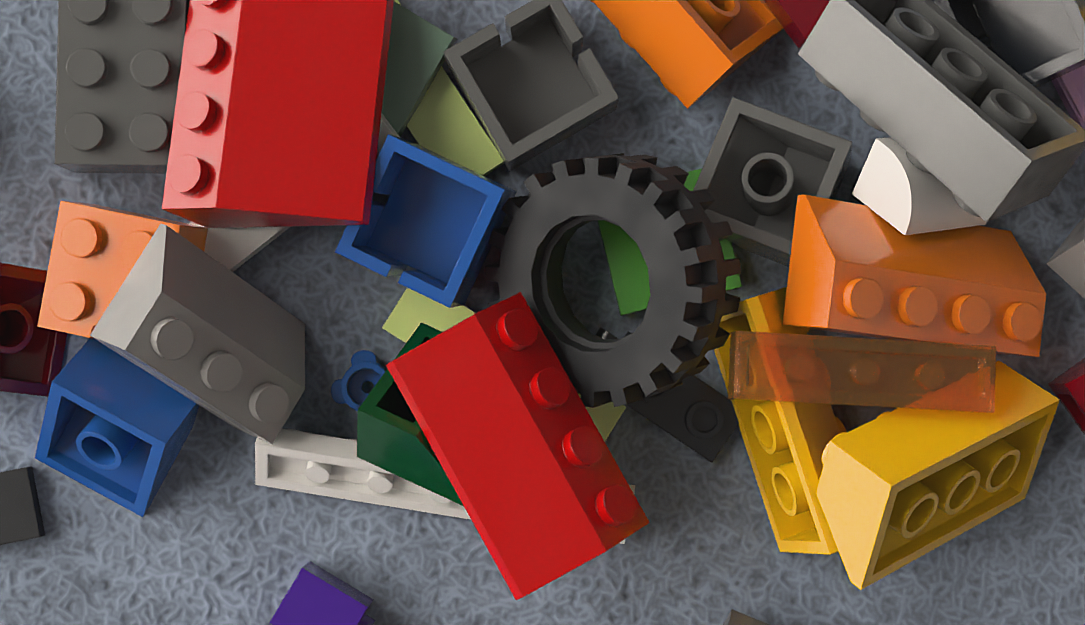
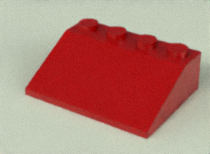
(278, 112)

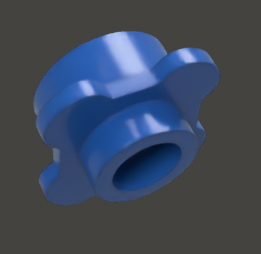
(349, 388)

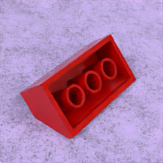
(518, 445)

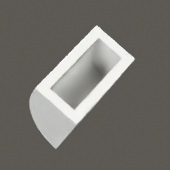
(906, 195)

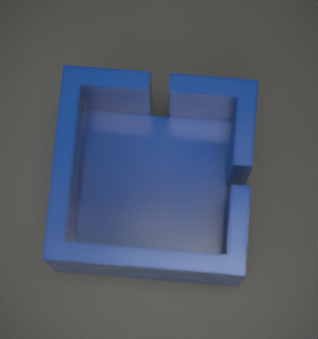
(432, 222)

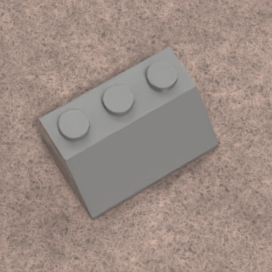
(208, 335)

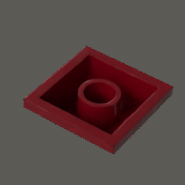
(28, 353)

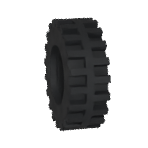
(681, 259)

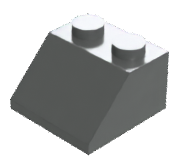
(759, 171)

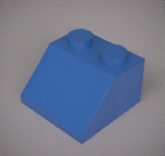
(113, 426)

